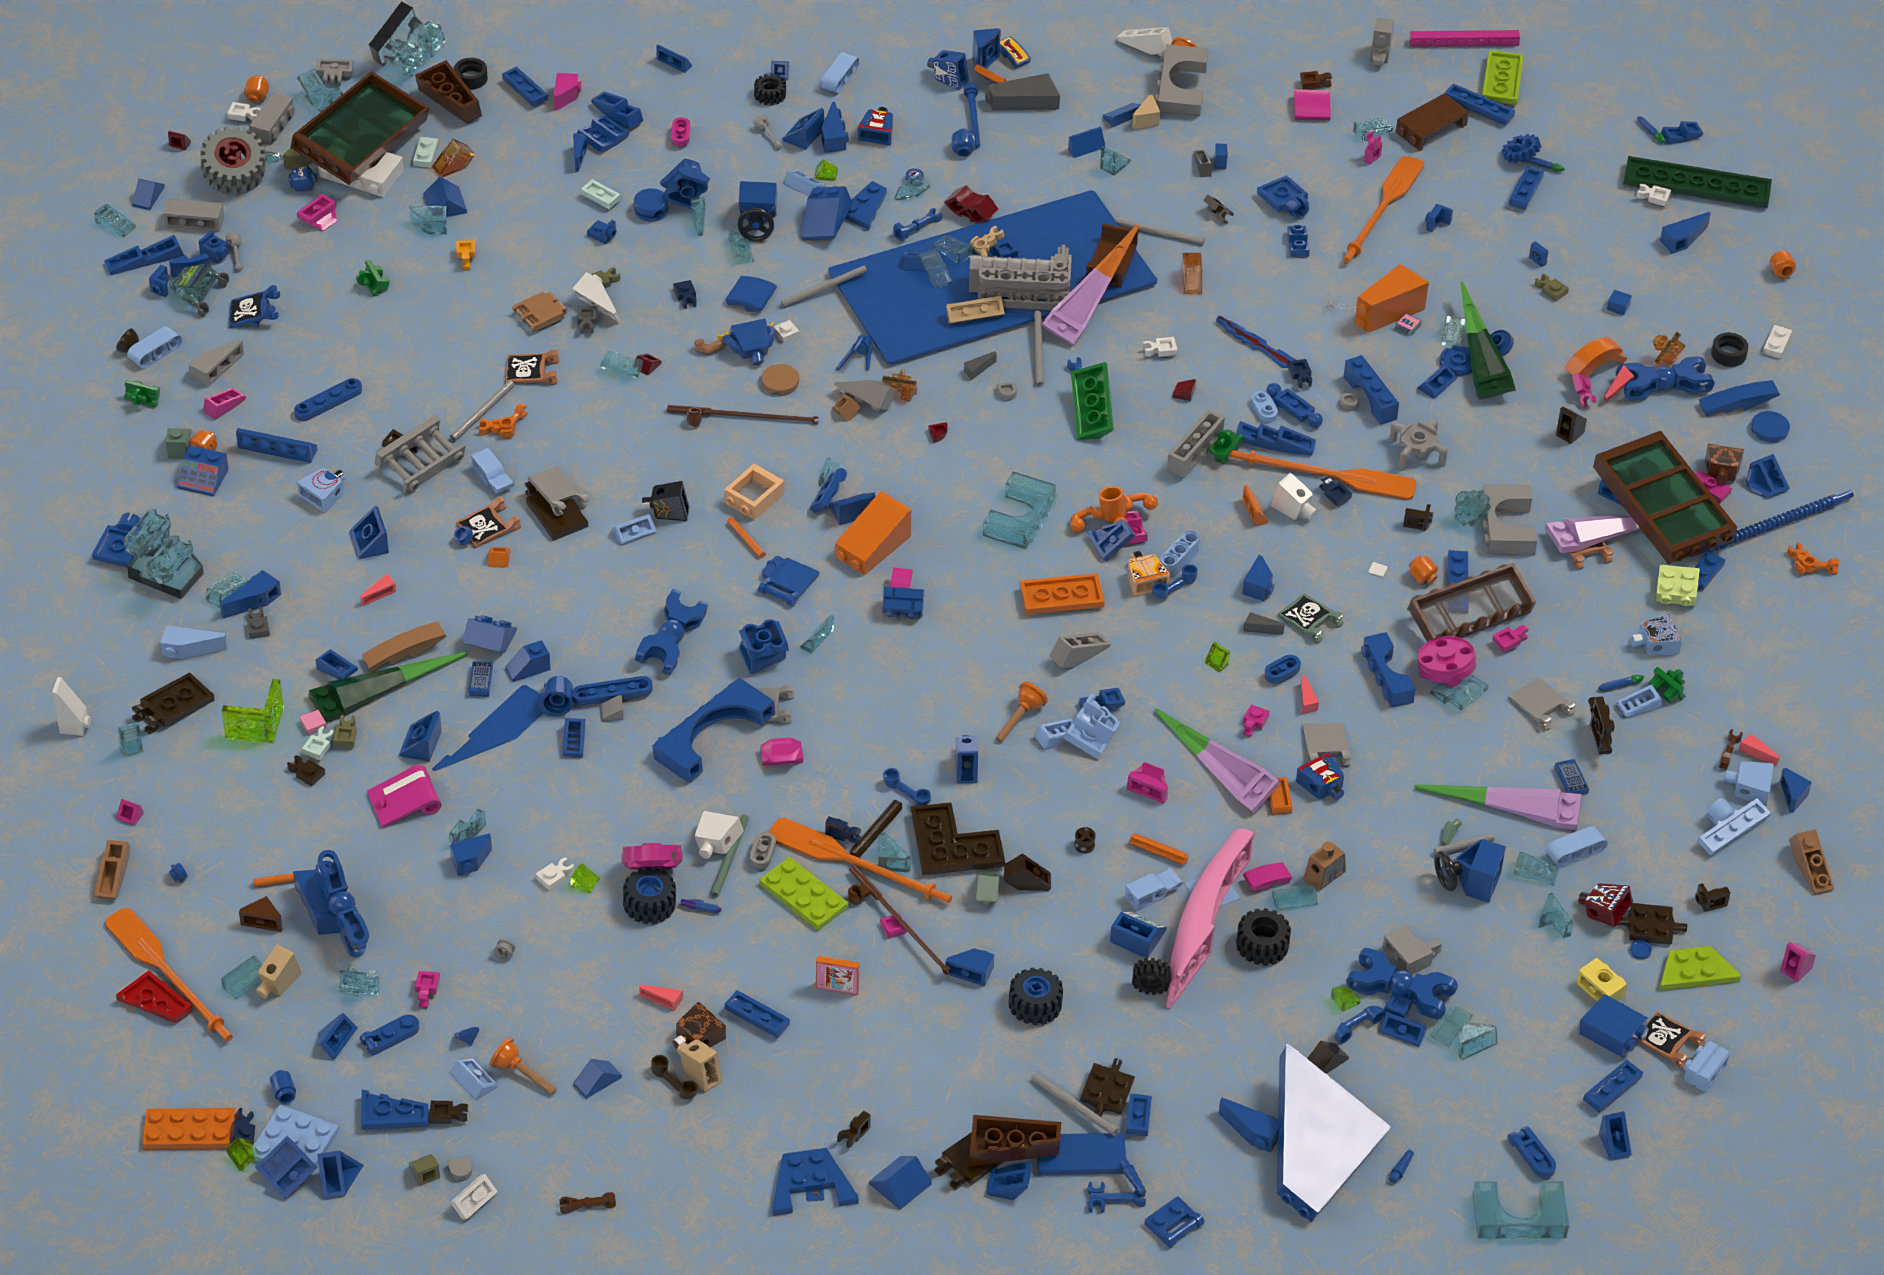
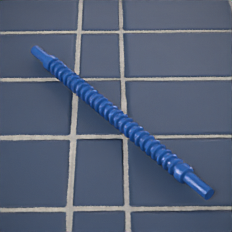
(1789, 516)

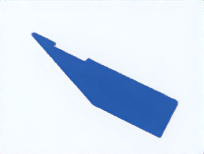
(500, 726)

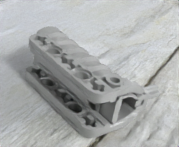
(1022, 279)

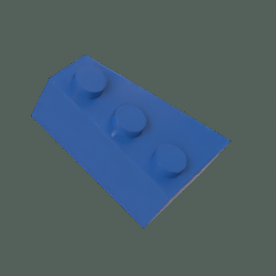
(315, 902)

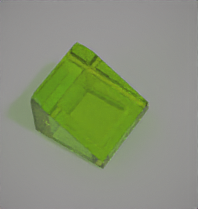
(825, 171)
(1217, 657)
(584, 879)
(1344, 998)
(241, 1153)

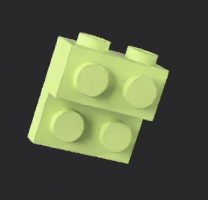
(1677, 585)

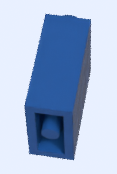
(1614, 1026)

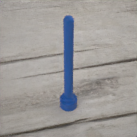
(971, 92)

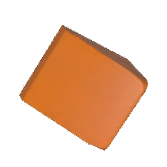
(498, 557)

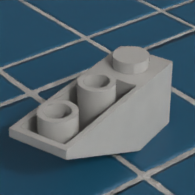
(874, 392)

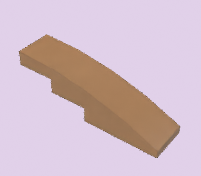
(400, 646)

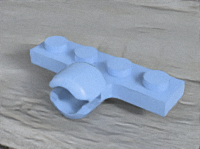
(1730, 823)

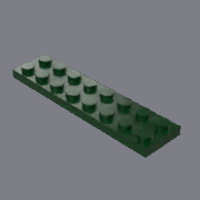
(1698, 181)

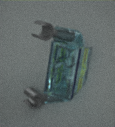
(195, 282)

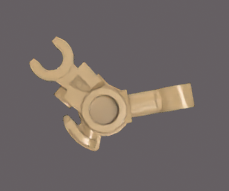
(983, 244)

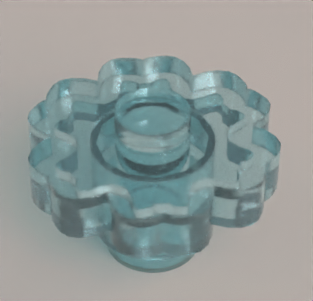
(1471, 507)

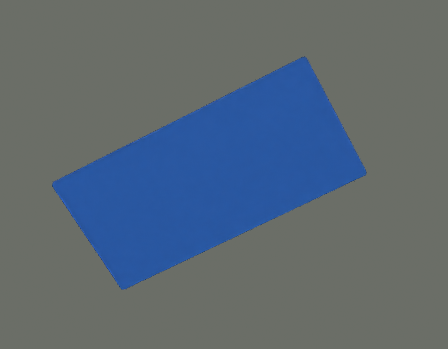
(910, 316)

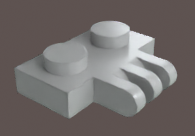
(334, 69)

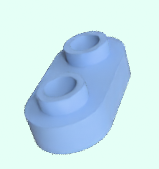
(1264, 407)

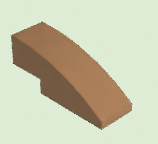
(112, 869)

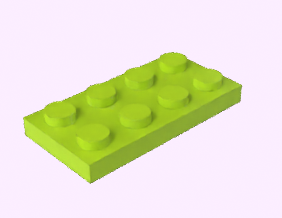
(1503, 76)
(803, 893)

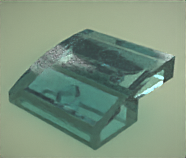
(1462, 694)

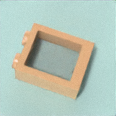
(754, 491)

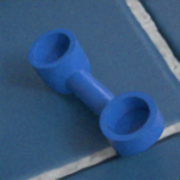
(1189, 575)
(892, 780)
(1373, 1013)

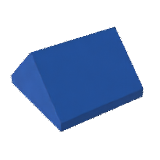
(986, 46)
(805, 130)
(445, 194)
(850, 508)
(370, 535)
(422, 738)
(901, 1181)

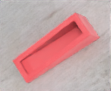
(1619, 383)
(380, 589)
(1309, 700)
(1757, 749)
(664, 996)

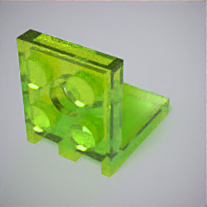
(260, 723)

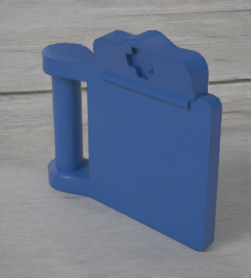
(788, 576)

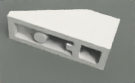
(1147, 40)
(594, 294)
(70, 710)

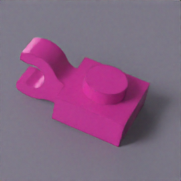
(1374, 149)
(1582, 386)
(1509, 639)
(1254, 718)
(426, 984)

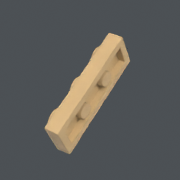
(974, 309)

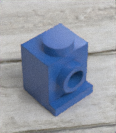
(214, 247)

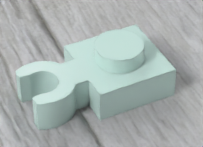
(318, 745)

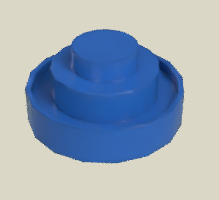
(1503, 341)

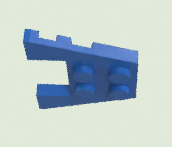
(807, 1172)

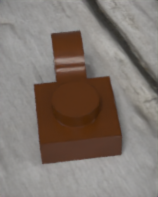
(1312, 79)

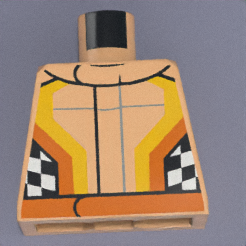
(1145, 572)

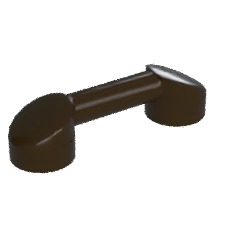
(659, 1067)

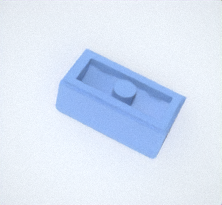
(802, 182)
(634, 529)
(473, 1077)

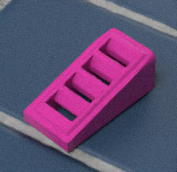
(222, 402)

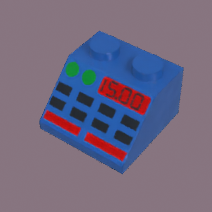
(202, 470)

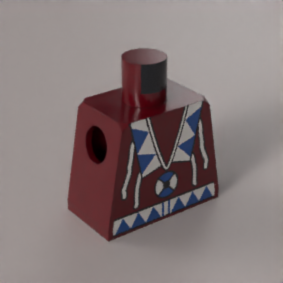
(1607, 902)

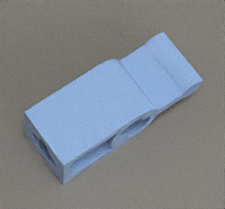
(491, 470)
(1151, 888)

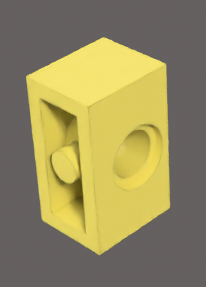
(1599, 979)

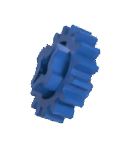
(1521, 148)

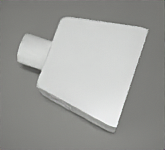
(1293, 498)
(717, 833)

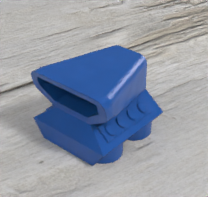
(684, 183)
(762, 645)

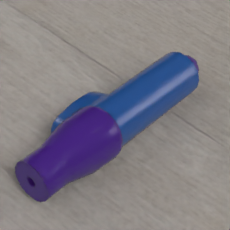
(700, 905)

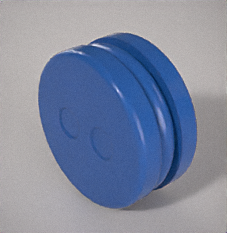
(650, 205)

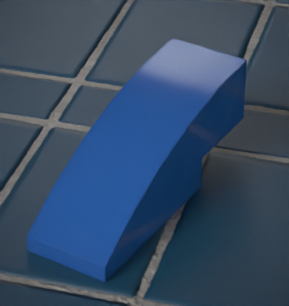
(618, 109)

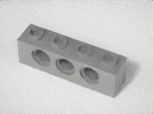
(1195, 443)

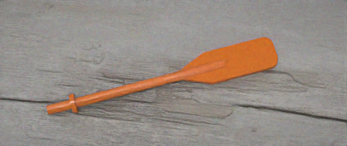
(1394, 187)
(1359, 479)
(827, 848)
(148, 949)

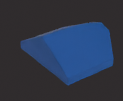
(1766, 477)
(1009, 1180)

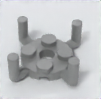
(1419, 447)

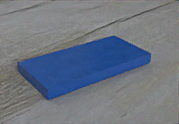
(1086, 1155)

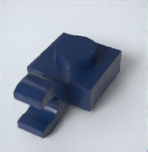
(1337, 492)

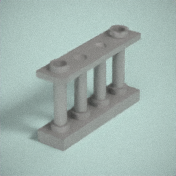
(413, 438)

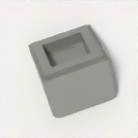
(613, 709)

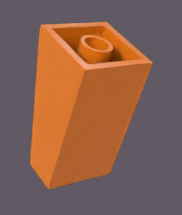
(1390, 298)
(874, 533)

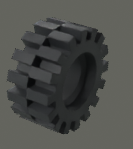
(770, 96)
(1151, 976)

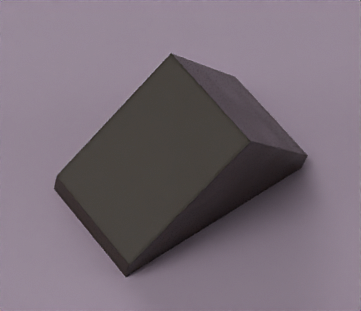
(1327, 1056)

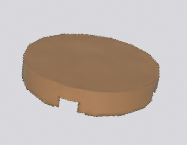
(780, 379)

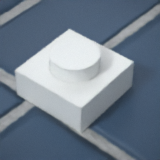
(786, 331)

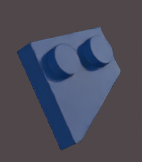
(1111, 538)

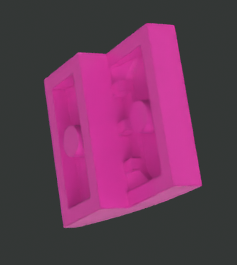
(1312, 105)

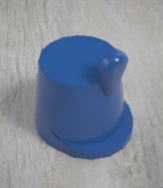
(557, 697)

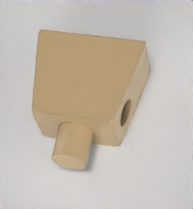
(278, 972)
(700, 1064)

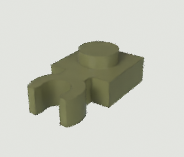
(609, 276)
(1553, 289)
(345, 733)

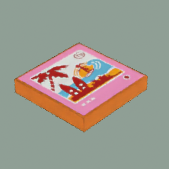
(837, 975)

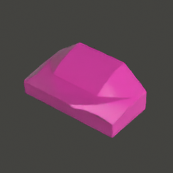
(319, 212)
(781, 751)
(1149, 782)

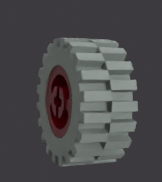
(233, 173)

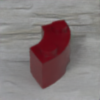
(971, 205)

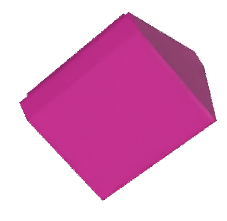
(129, 812)

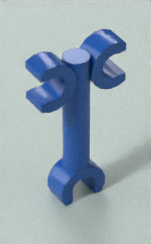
(1099, 1198)

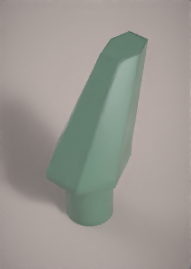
(1450, 830)

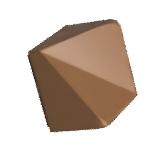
(846, 407)

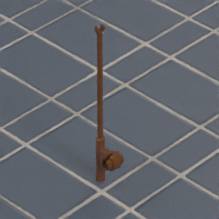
(694, 414)
(857, 894)

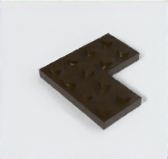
(947, 851)

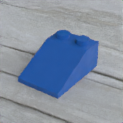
(825, 212)

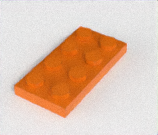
(1061, 593)
(188, 1128)

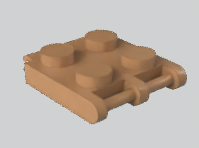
(540, 310)

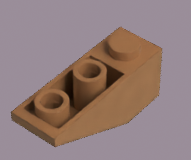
(1811, 860)

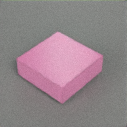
(312, 721)

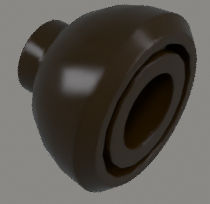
(127, 340)

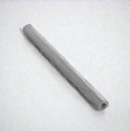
(1160, 231)
(823, 286)
(1038, 348)
(482, 410)
(1074, 1104)

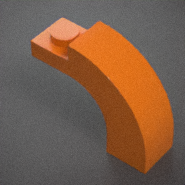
(1593, 355)

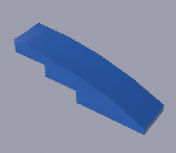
(1739, 396)
(1277, 440)

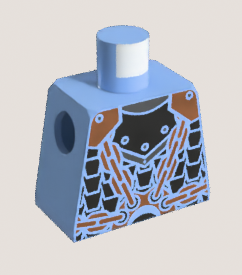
(1658, 636)

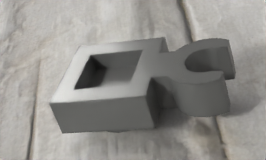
(587, 318)
(257, 624)

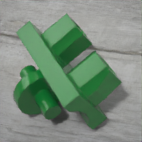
(372, 278)
(141, 393)
(1224, 445)
(1671, 681)

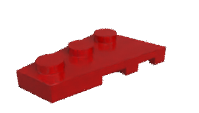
(154, 997)

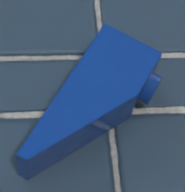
(1254, 1126)

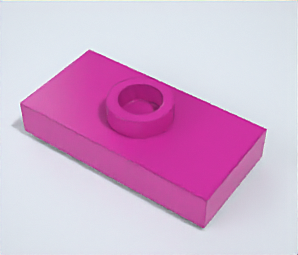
(1719, 491)

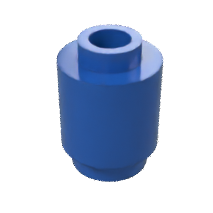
(283, 1086)

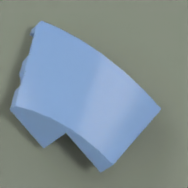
(1092, 728)

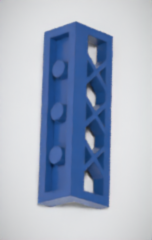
(275, 445)

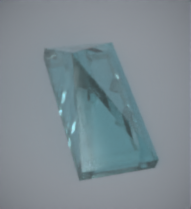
(1476, 1038)

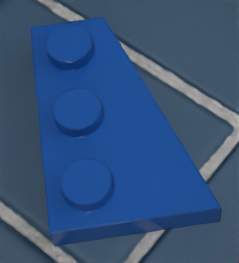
(866, 205)
(390, 1113)

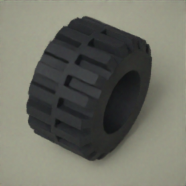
(1263, 949)

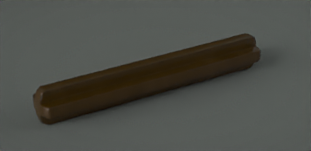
(876, 828)

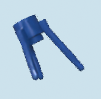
(861, 346)

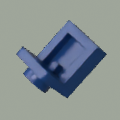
(1438, 214)

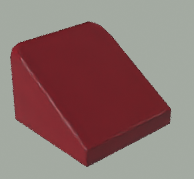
(178, 140)
(650, 363)
(1185, 390)

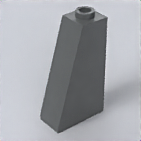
(1024, 94)

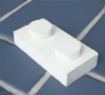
(1777, 341)
(473, 1196)

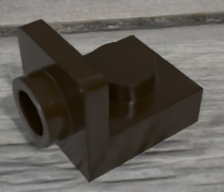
(1417, 518)
(1712, 899)

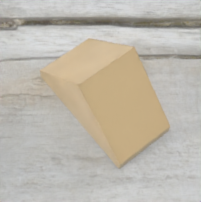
(1147, 114)

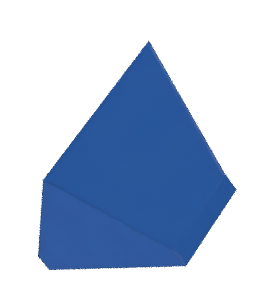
(337, 1172)

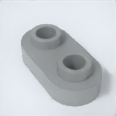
(760, 853)

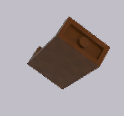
(1430, 119)
(1110, 238)

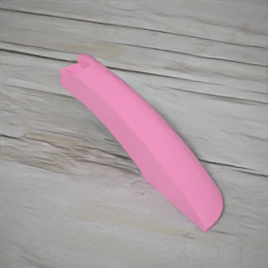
(1196, 926)

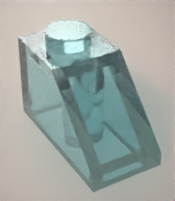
(429, 218)

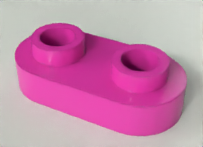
(680, 132)

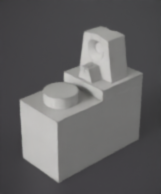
(1381, 41)
(1408, 951)

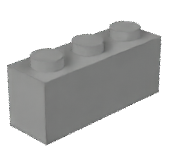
(272, 118)
(193, 215)

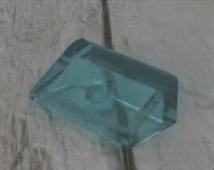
(740, 247)
(622, 364)
(818, 635)
(1295, 897)
(242, 978)

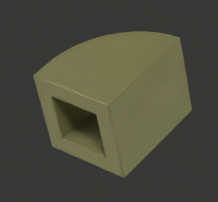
(294, 160)
(425, 1169)

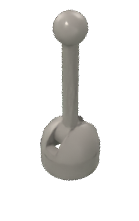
(762, 123)
(236, 241)

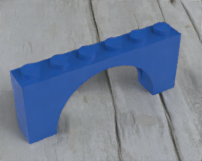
(736, 701)

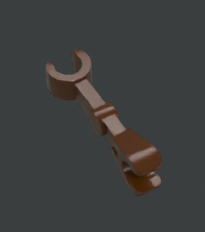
(1725, 760)
(607, 1200)

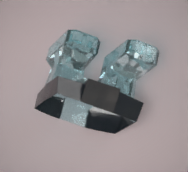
(403, 39)
(159, 558)

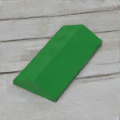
(1092, 401)

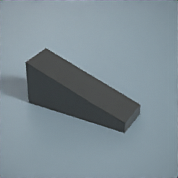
(1203, 163)
(978, 365)
(1261, 624)

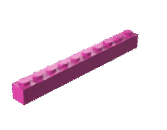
(1465, 38)

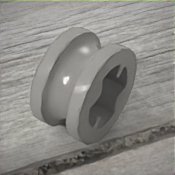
(504, 948)

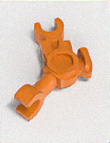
(505, 426)
(1809, 564)

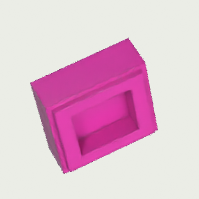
(892, 927)

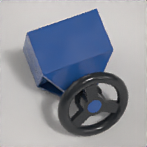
(758, 207)
(1476, 867)

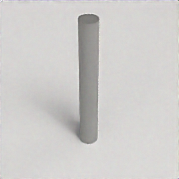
(1463, 844)

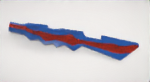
(1255, 341)

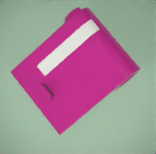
(404, 795)

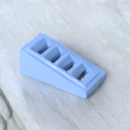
(1642, 694)
(1045, 736)

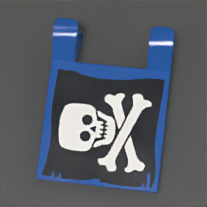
(253, 308)

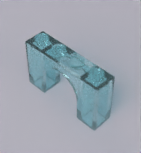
(1021, 529)
(1496, 1223)

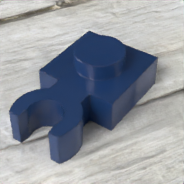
(685, 292)
(1300, 370)
(839, 830)
(242, 1128)

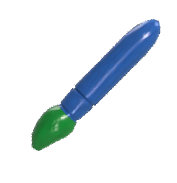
(1649, 127)
(1543, 163)
(1634, 679)

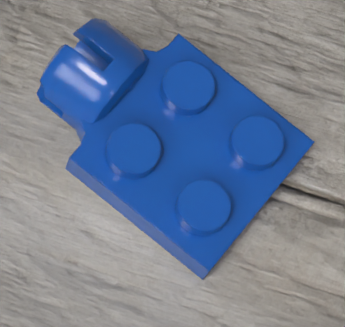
(1285, 195)
(111, 544)

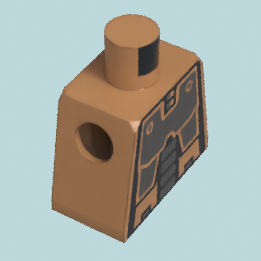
(1325, 866)

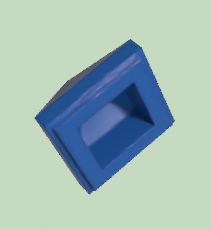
(780, 68)
(467, 1035)

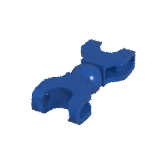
(1681, 376)
(671, 632)
(342, 903)
(1384, 977)

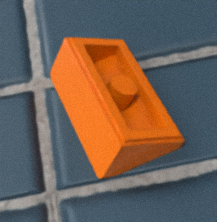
(1253, 507)

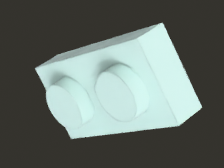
(425, 152)
(600, 194)

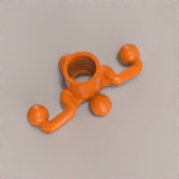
(1112, 507)

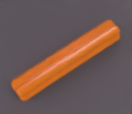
(1159, 849)

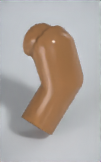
(707, 348)

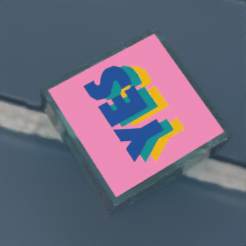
(1408, 324)

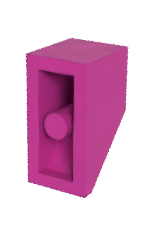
(566, 89)
(1797, 961)

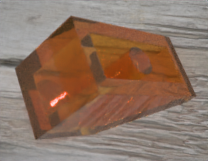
(453, 158)
(1191, 273)

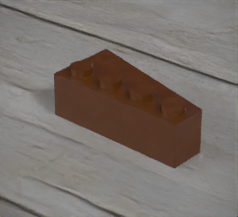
(448, 90)
(1012, 1139)

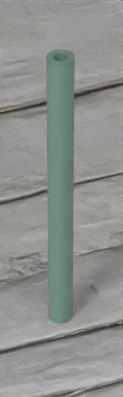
(727, 861)

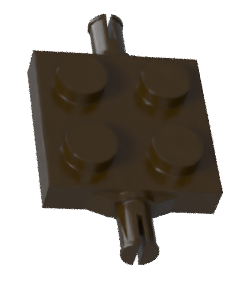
(1601, 724)
(1651, 923)
(1107, 1088)

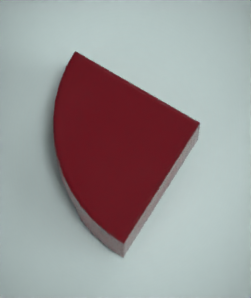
(938, 431)

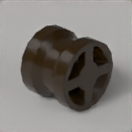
(1084, 840)

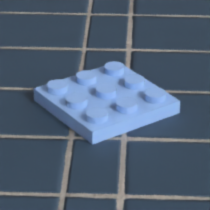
(307, 1131)

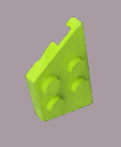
(1697, 968)

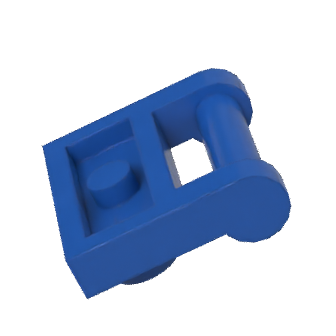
(1169, 1217)

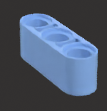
(839, 72)
(154, 347)
(1181, 552)
(1576, 846)

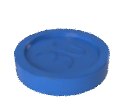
(1641, 949)

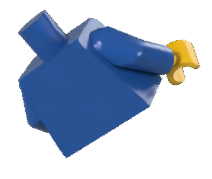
(750, 339)

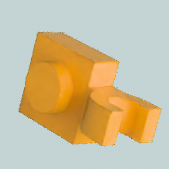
(465, 250)

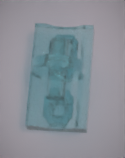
(359, 982)

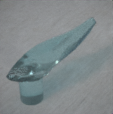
(828, 464)

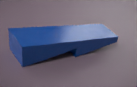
(136, 258)

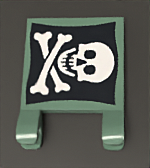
(1308, 614)

